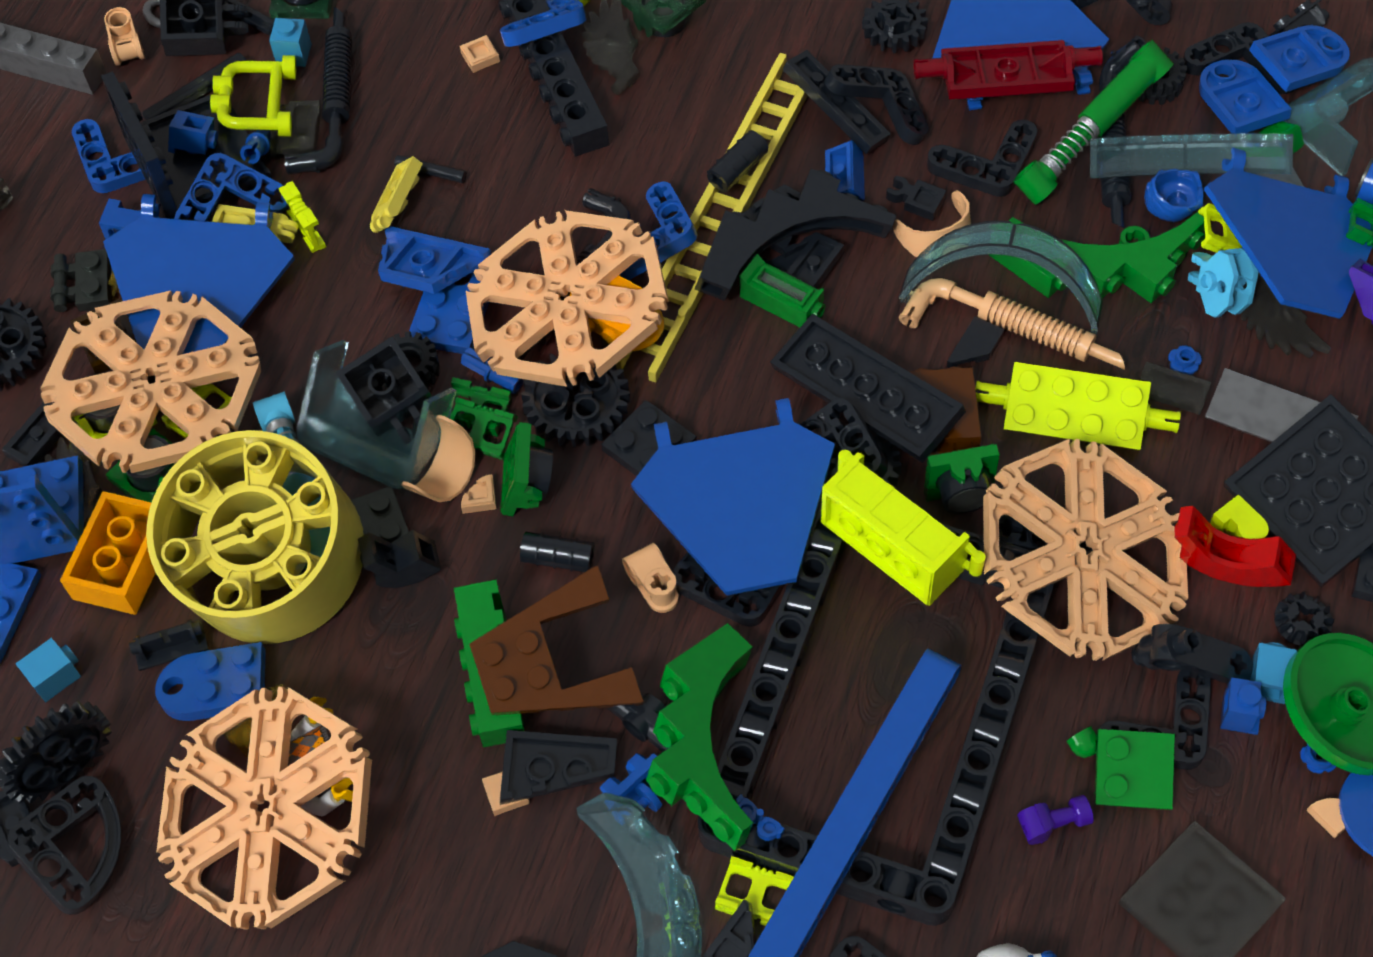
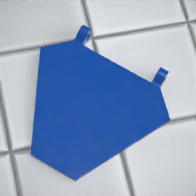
(1019, 21)
(1292, 235)
(215, 260)
(740, 499)

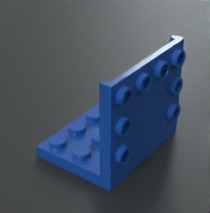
(41, 509)

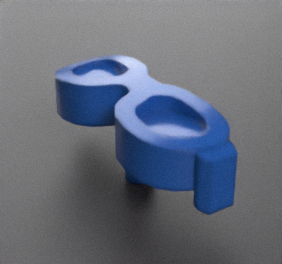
(767, 828)

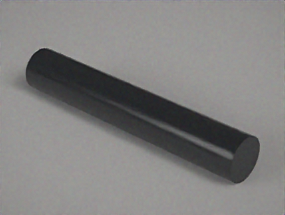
(437, 170)

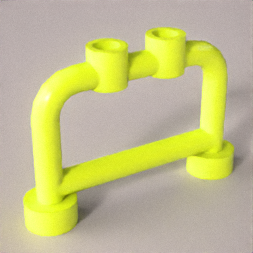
(275, 118)

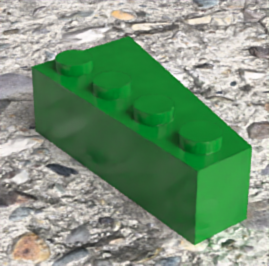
(479, 612)

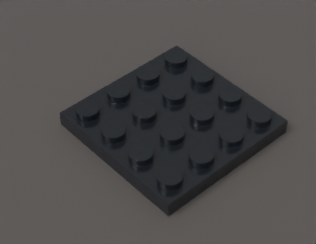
(1315, 489)

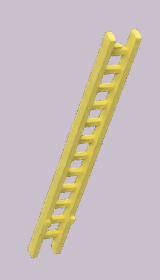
(711, 195)

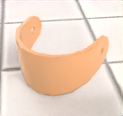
(917, 241)
(451, 465)

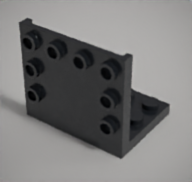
(174, 173)

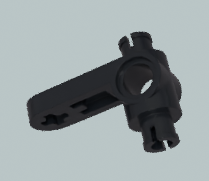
(1181, 648)

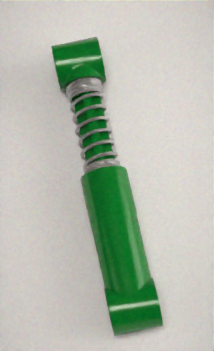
(1143, 70)

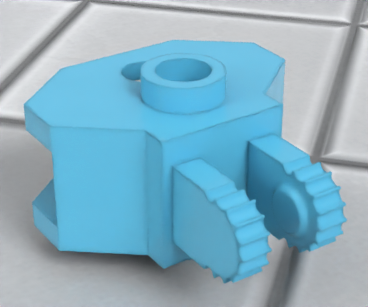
(1223, 279)

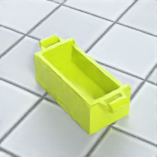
(894, 531)

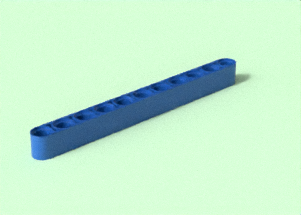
(858, 808)

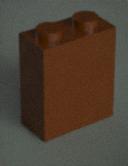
(959, 385)

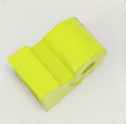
(1240, 520)

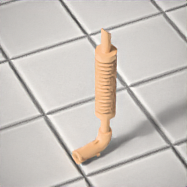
(1011, 316)

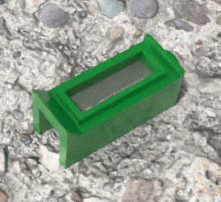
(780, 292)

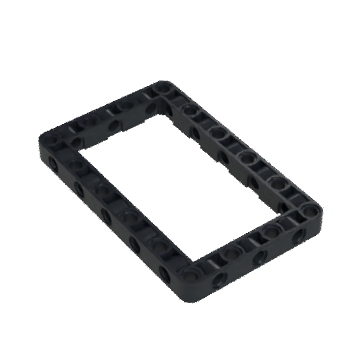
(891, 884)

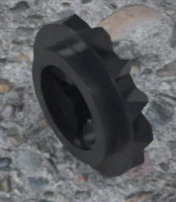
(1300, 632)

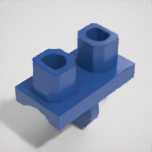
(635, 785)

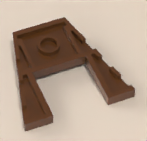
(519, 667)

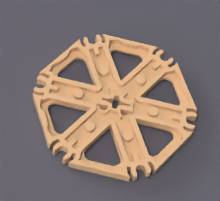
(570, 316)
(130, 386)
(1062, 556)
(259, 832)

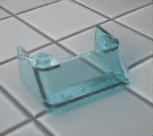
(1325, 107)
(338, 430)

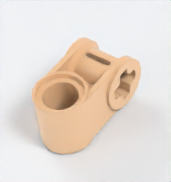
(123, 36)
(653, 578)

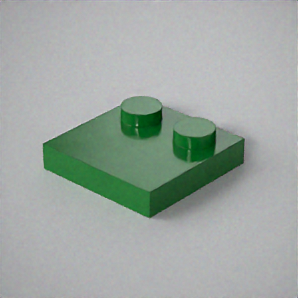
(1134, 769)

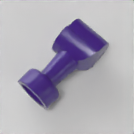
(1040, 821)

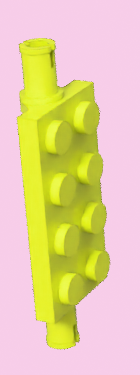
(1077, 406)

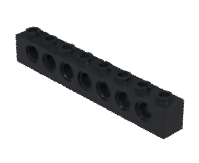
(560, 82)

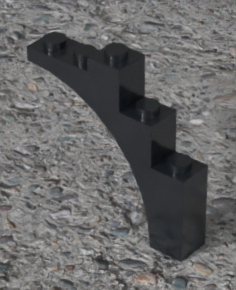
(781, 217)

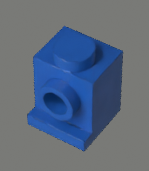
(192, 133)
(1242, 706)

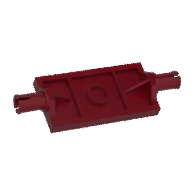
(1008, 68)

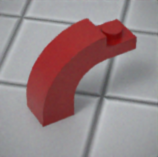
(1230, 558)

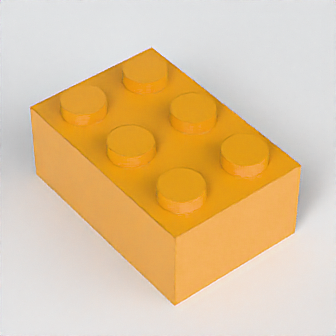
(112, 556)

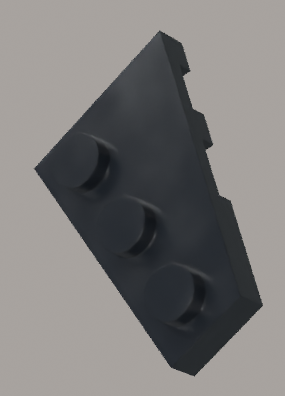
(552, 763)

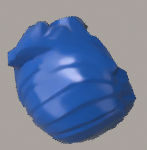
(1174, 194)

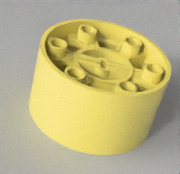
(254, 536)

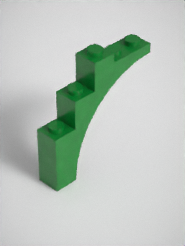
(1142, 265)
(688, 765)

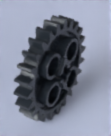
(19, 341)
(604, 403)
(53, 751)

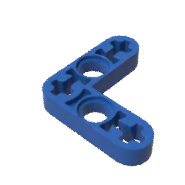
(561, 16)
(103, 165)
(229, 182)
(666, 235)

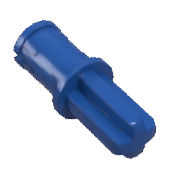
(256, 146)
(472, 361)

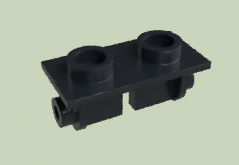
(1307, 14)
(169, 644)

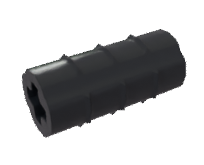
(737, 161)
(557, 551)

